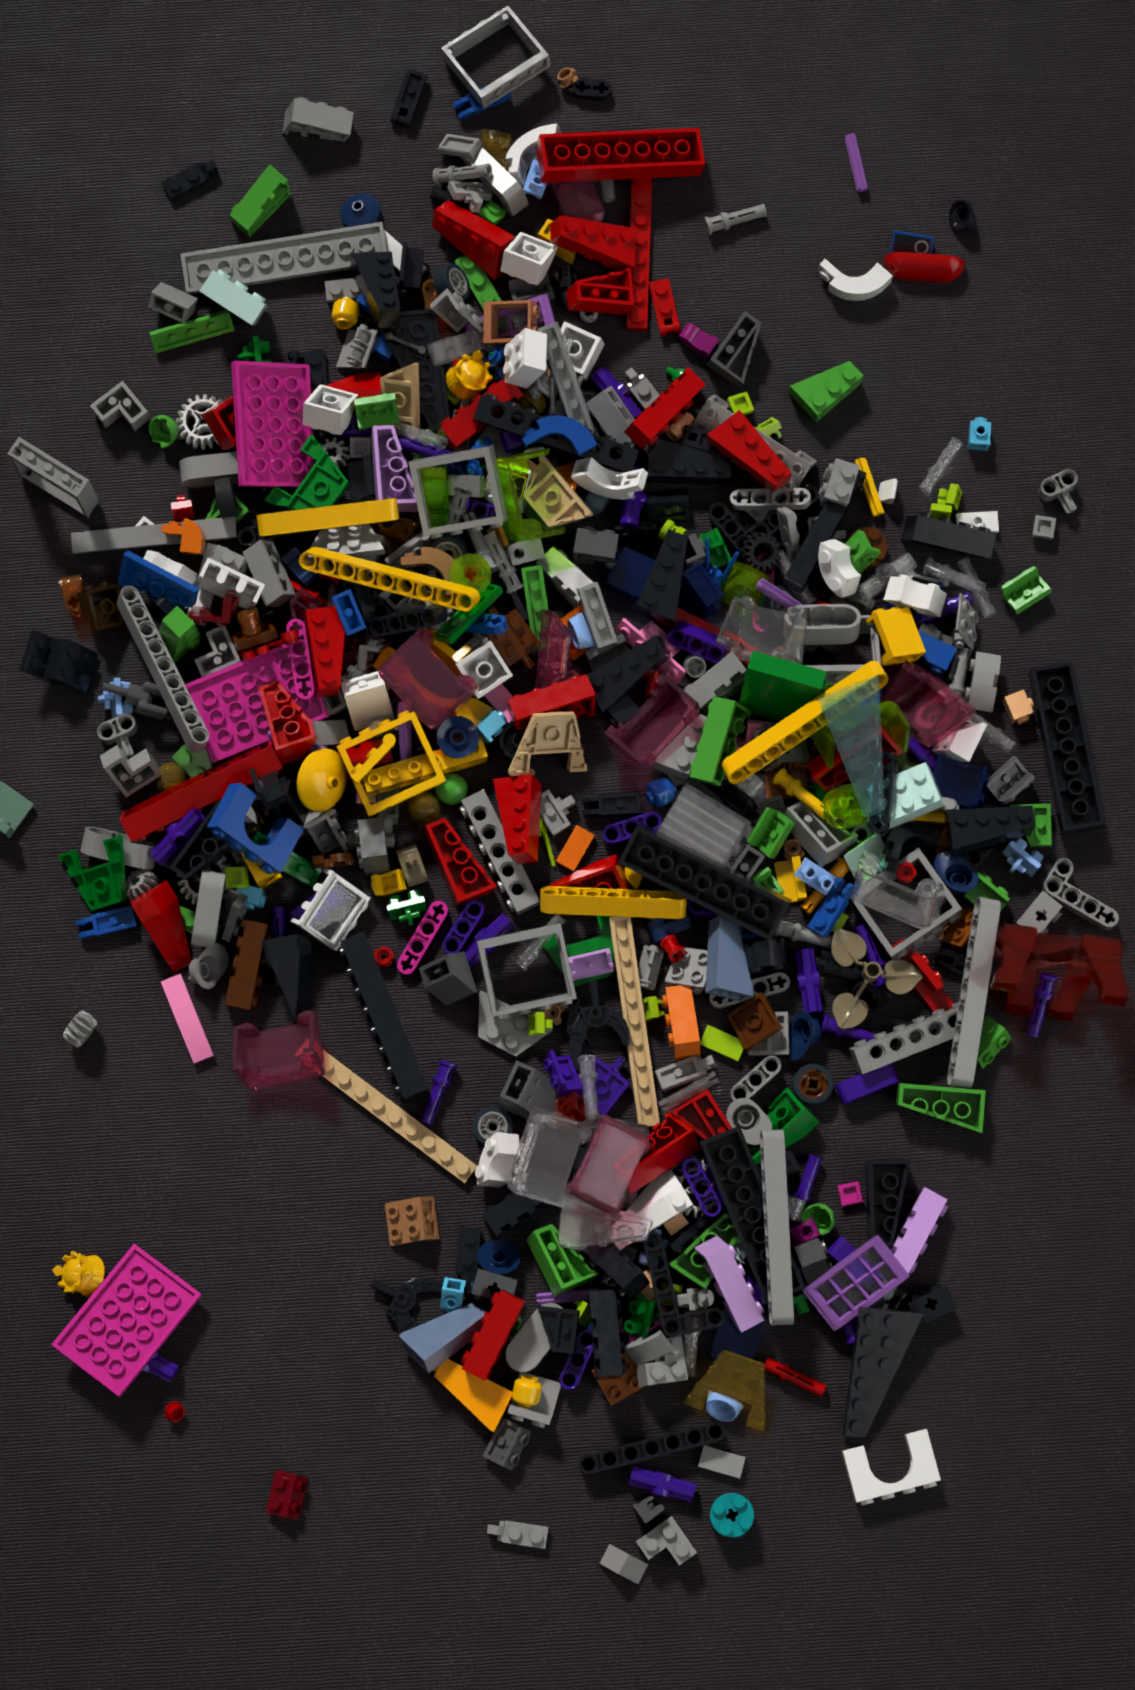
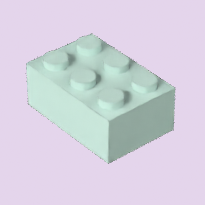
(234, 296)
(913, 795)

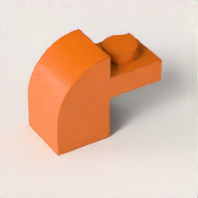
(192, 536)

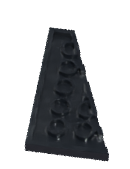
(421, 329)
(877, 1353)

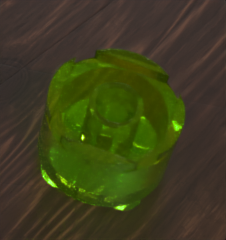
(435, 487)
(475, 565)
(843, 808)

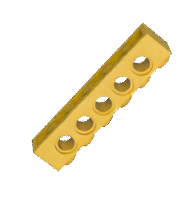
(417, 770)

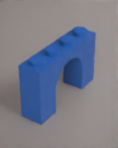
(229, 825)

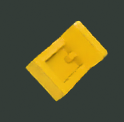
(388, 883)

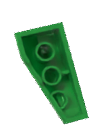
(789, 1115)

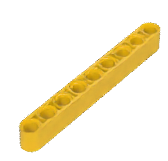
(398, 576)
(790, 730)

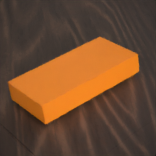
(575, 848)

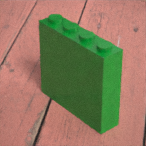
(779, 687)

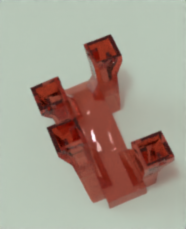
(1088, 960)

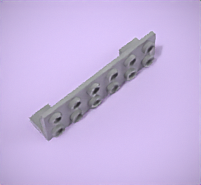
(717, 411)

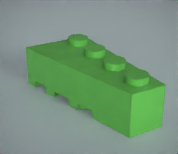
(718, 739)
(949, 1104)
(690, 1264)

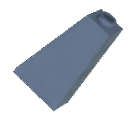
(726, 961)
(443, 1336)

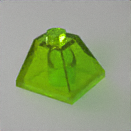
(742, 582)

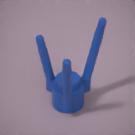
(715, 573)

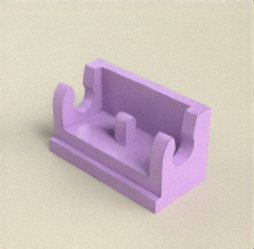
(591, 964)

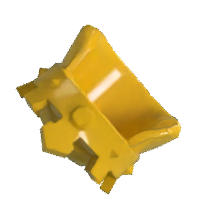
(468, 376)
(80, 1273)

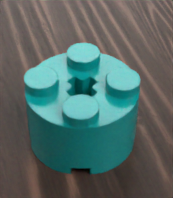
(724, 1525)

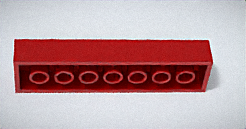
(620, 155)
(198, 791)

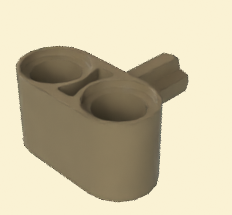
(412, 865)

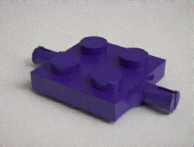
(609, 1084)

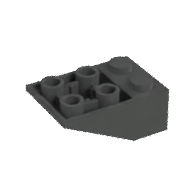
(526, 1089)

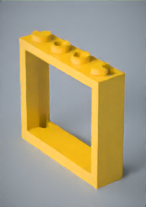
(385, 726)

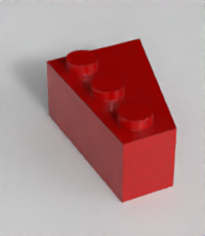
(603, 293)
(702, 1116)

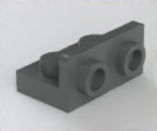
(507, 1444)

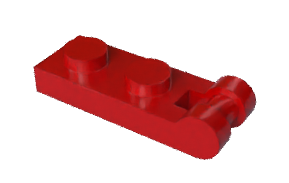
(664, 306)

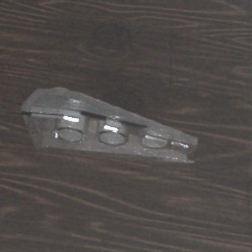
(587, 1226)

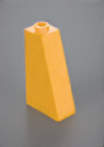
(481, 1397)

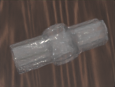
(880, 580)

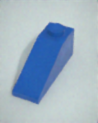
(937, 654)

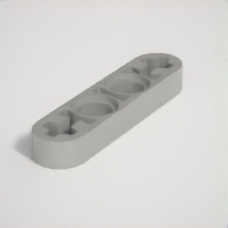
(770, 503)
(776, 990)

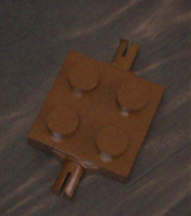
(516, 641)

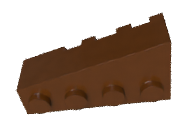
(248, 967)

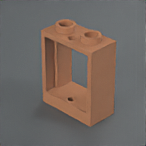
(490, 319)

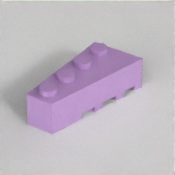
(391, 469)
(917, 1228)
(731, 1283)

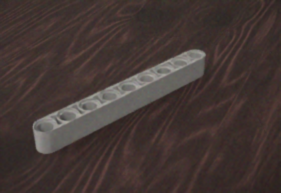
(162, 678)
(973, 992)
(776, 1227)

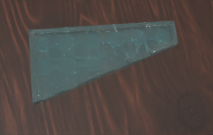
(856, 729)

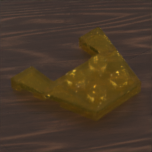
(737, 1379)

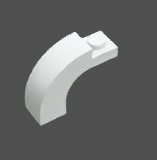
(524, 151)
(855, 287)
(605, 482)

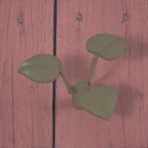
(899, 976)

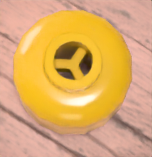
(345, 313)
(526, 1391)

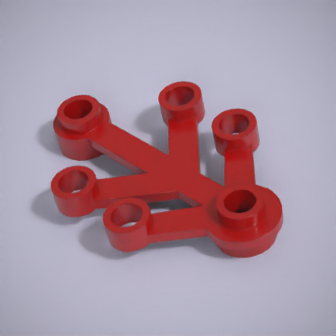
(288, 637)

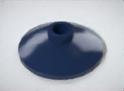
(366, 214)
(467, 732)
(499, 1251)

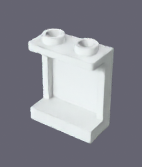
(367, 700)

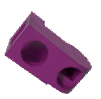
(699, 341)
(803, 1232)

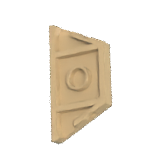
(406, 389)
(554, 497)

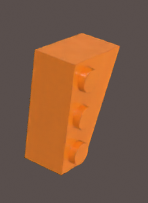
(682, 1021)

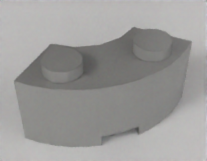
(984, 678)

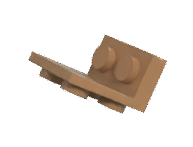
(412, 1220)

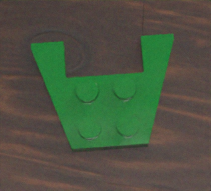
(320, 487)
(103, 883)
(583, 947)

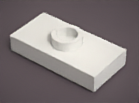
(980, 519)

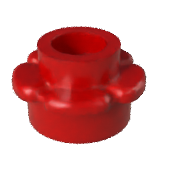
(907, 866)
(383, 951)
(174, 1411)

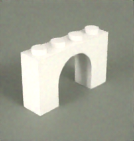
(922, 1470)

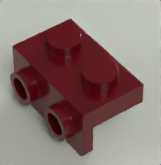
(287, 1495)

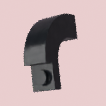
(910, 837)

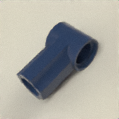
(663, 927)

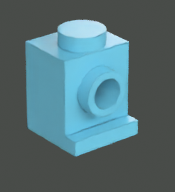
(979, 441)
(491, 725)
(255, 897)
(452, 1298)

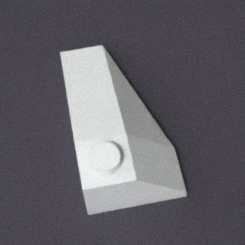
(660, 1202)

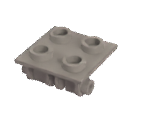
(357, 348)
(965, 624)
(689, 970)

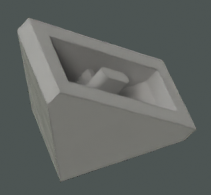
(623, 1564)

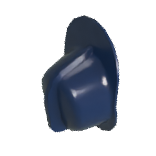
(956, 873)
(803, 1033)

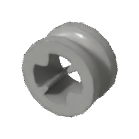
(588, 319)

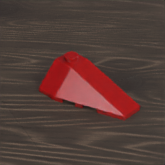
(362, 384)
(600, 874)

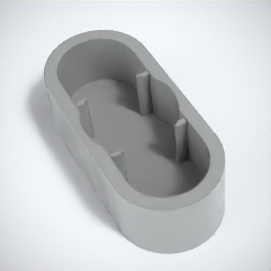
(204, 469)
(831, 624)
(135, 853)
(208, 908)
(529, 1344)

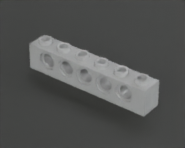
(480, 803)
(861, 1051)

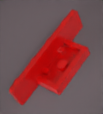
(931, 984)

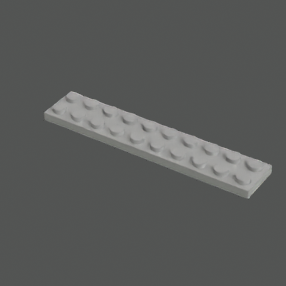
(283, 257)

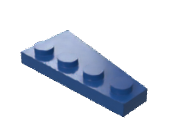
(155, 580)

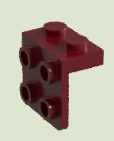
(218, 616)

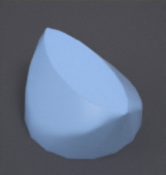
(580, 632)
(722, 1407)

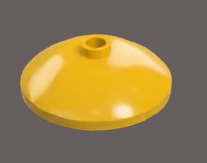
(321, 780)

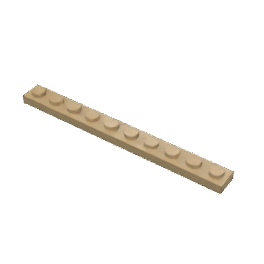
(634, 1015)
(397, 1119)

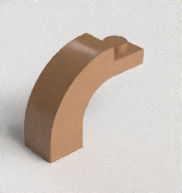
(430, 558)

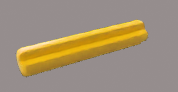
(870, 489)

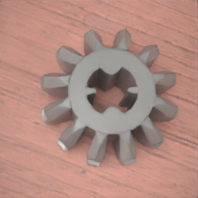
(339, 449)
(139, 883)
(79, 1029)

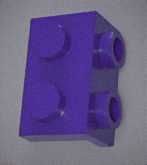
(562, 1074)

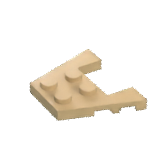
(550, 734)

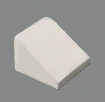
(887, 491)

